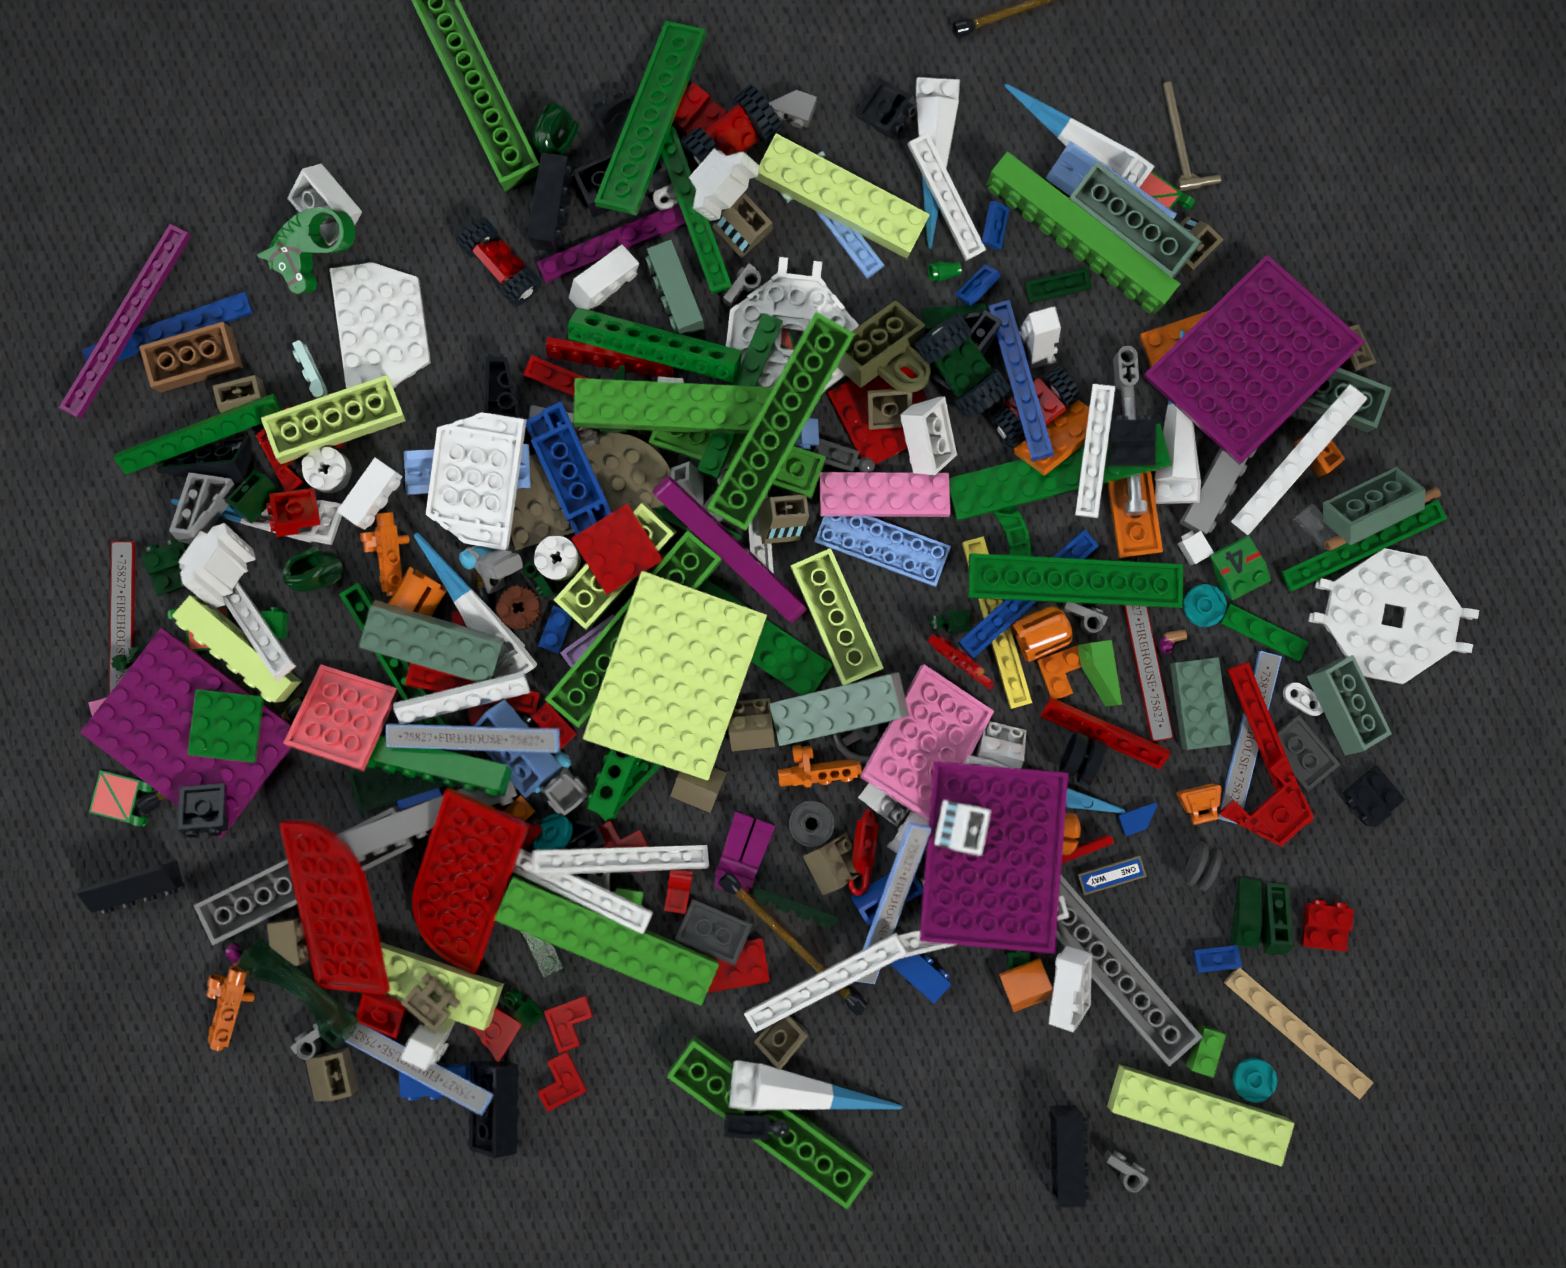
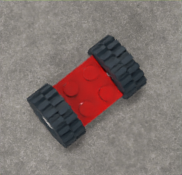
(737, 130)

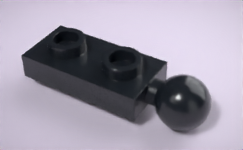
(753, 1126)

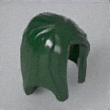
(553, 130)
(311, 570)

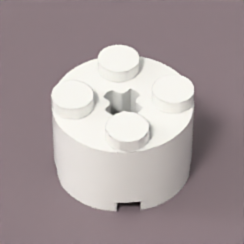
(315, 465)
(554, 546)

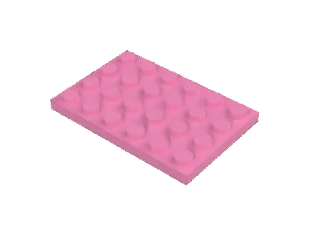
(940, 728)

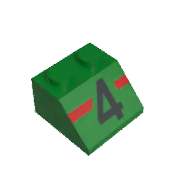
(1239, 568)

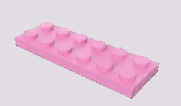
(884, 494)

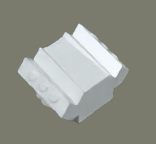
(721, 182)
(215, 564)

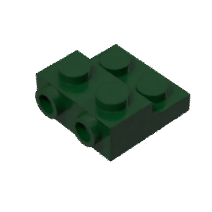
(164, 566)

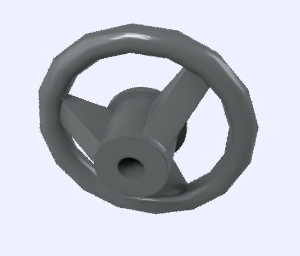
(863, 734)

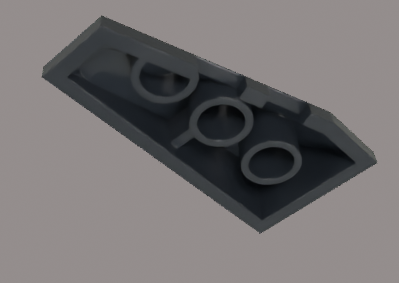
(227, 461)

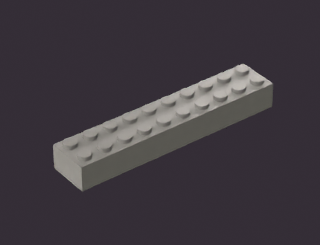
(270, 893)
(1125, 980)

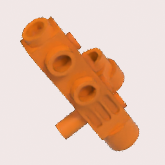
(386, 543)
(820, 773)
(229, 995)

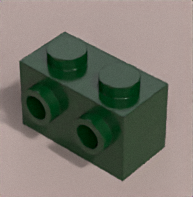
(251, 496)

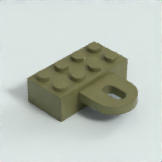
(884, 347)

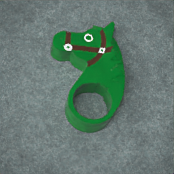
(300, 238)

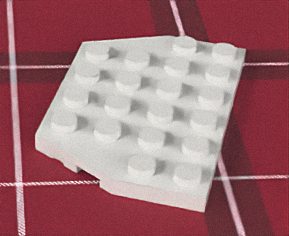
(379, 323)
(477, 478)

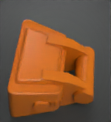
(1200, 799)

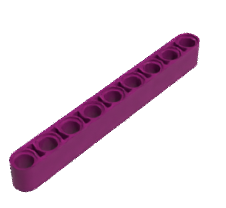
(729, 549)

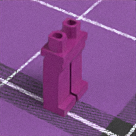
(745, 868)

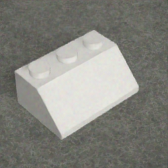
(319, 189)
(928, 436)
(370, 494)

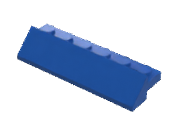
(567, 467)

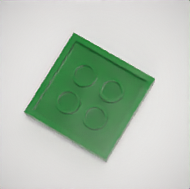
(226, 725)

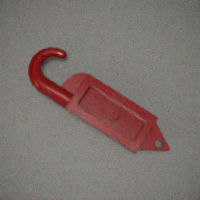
(864, 851)

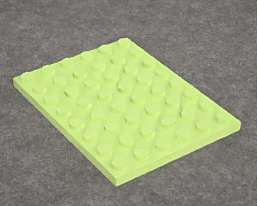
(674, 676)

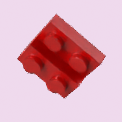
(696, 110)
(292, 511)
(1326, 925)
(382, 1014)

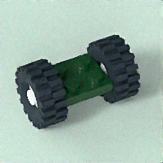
(962, 366)

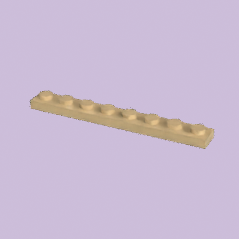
(1298, 1032)

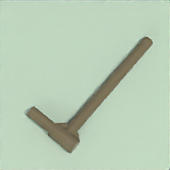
(1187, 180)

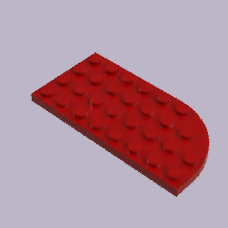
(465, 877)
(334, 910)

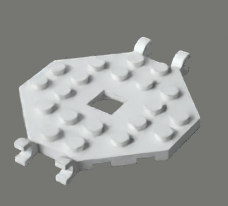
(794, 301)
(1428, 621)

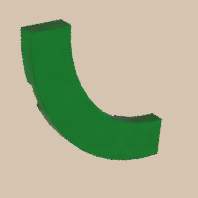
(1015, 531)

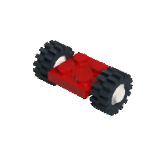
(500, 260)
(1054, 397)

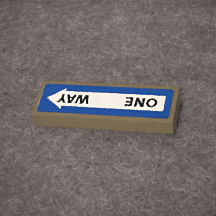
(1111, 875)

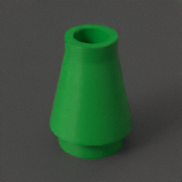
(943, 270)

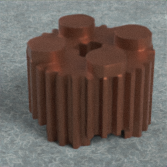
(507, 608)

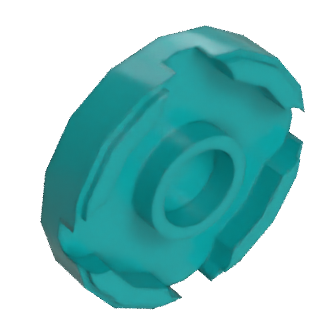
(1201, 611)
(555, 833)
(1254, 1073)

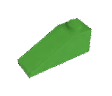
(1100, 667)

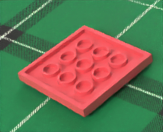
(341, 717)

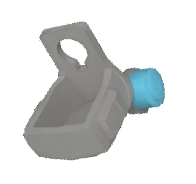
(491, 564)
(563, 788)

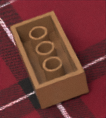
(191, 357)

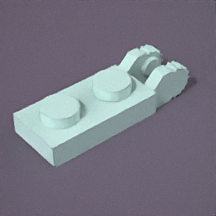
(310, 370)

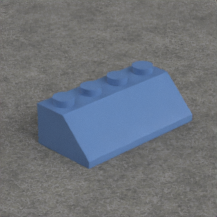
(528, 768)

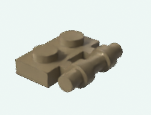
(426, 1007)

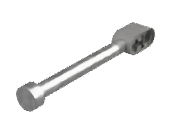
(1136, 505)

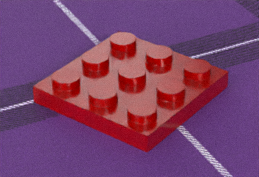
(617, 548)

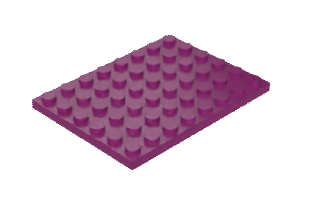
(1253, 359)
(150, 720)
(1013, 887)

